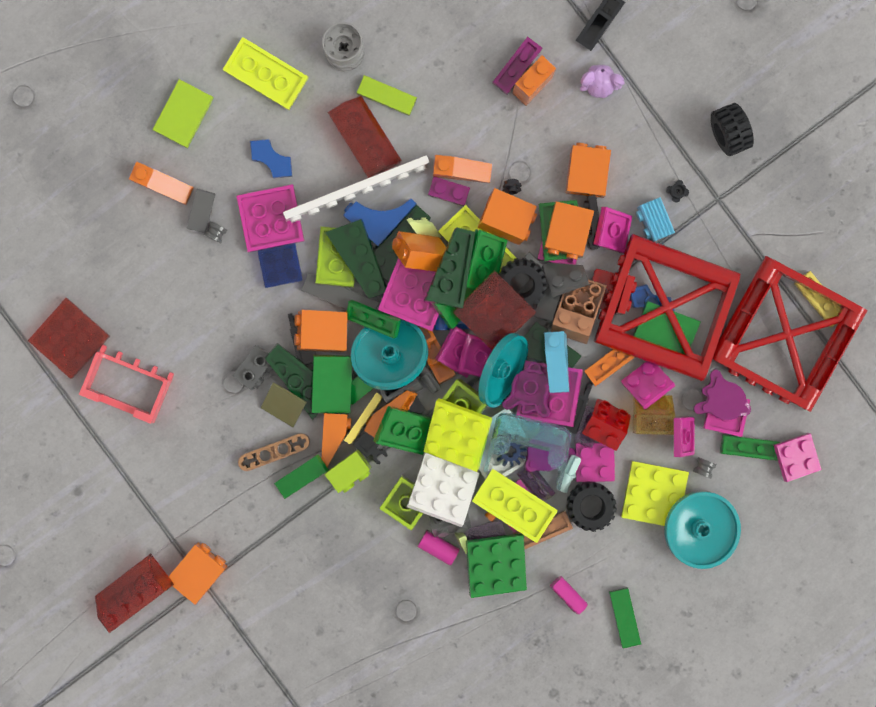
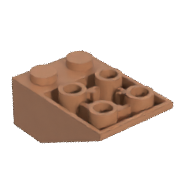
(578, 311)

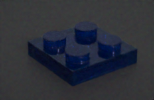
(280, 265)

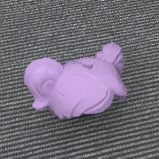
(601, 81)

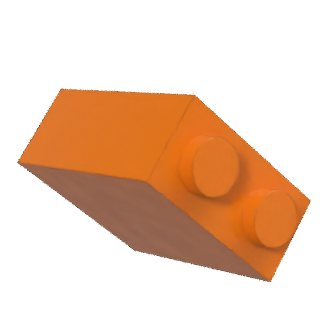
(534, 80)
(588, 170)
(507, 217)
(568, 230)
(418, 250)
(321, 331)
(197, 572)

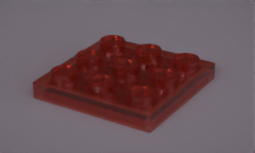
(494, 310)
(69, 338)

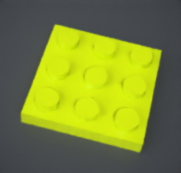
(457, 434)
(652, 492)

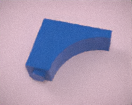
(378, 223)

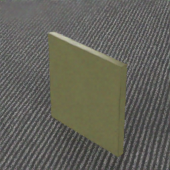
(283, 404)

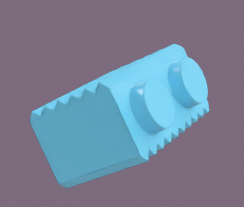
(655, 220)

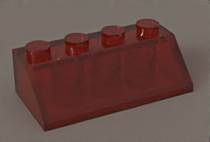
(364, 136)
(131, 593)

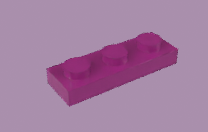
(517, 65)

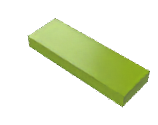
(386, 95)

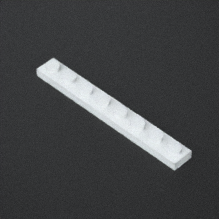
(348, 193)

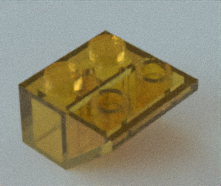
(656, 418)

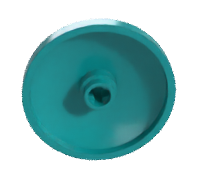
(388, 361)
(500, 369)
(702, 529)

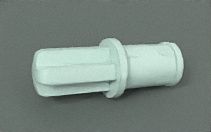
(570, 471)

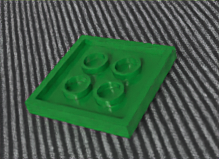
(496, 565)

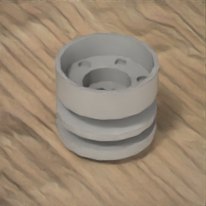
(343, 36)

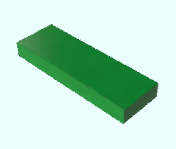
(373, 319)
(748, 447)
(301, 476)
(625, 617)

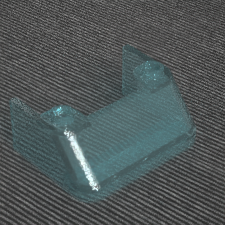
(534, 434)

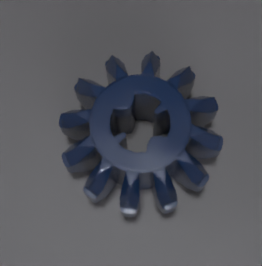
(515, 455)

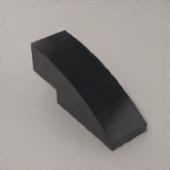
(599, 23)

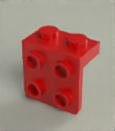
(624, 304)
(607, 424)

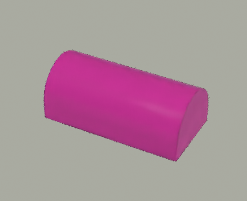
(438, 548)
(568, 595)

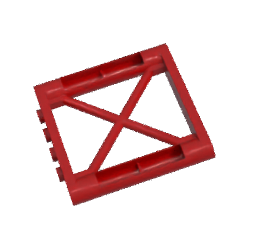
(718, 278)
(847, 323)

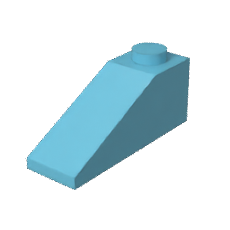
(557, 361)

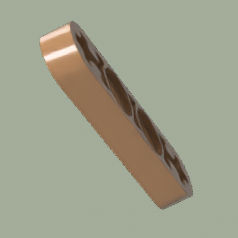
(273, 449)

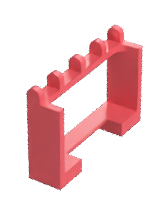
(97, 396)

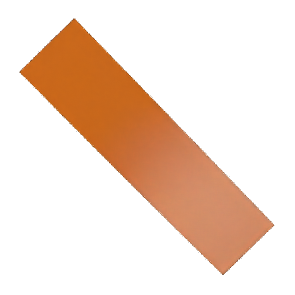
(440, 371)

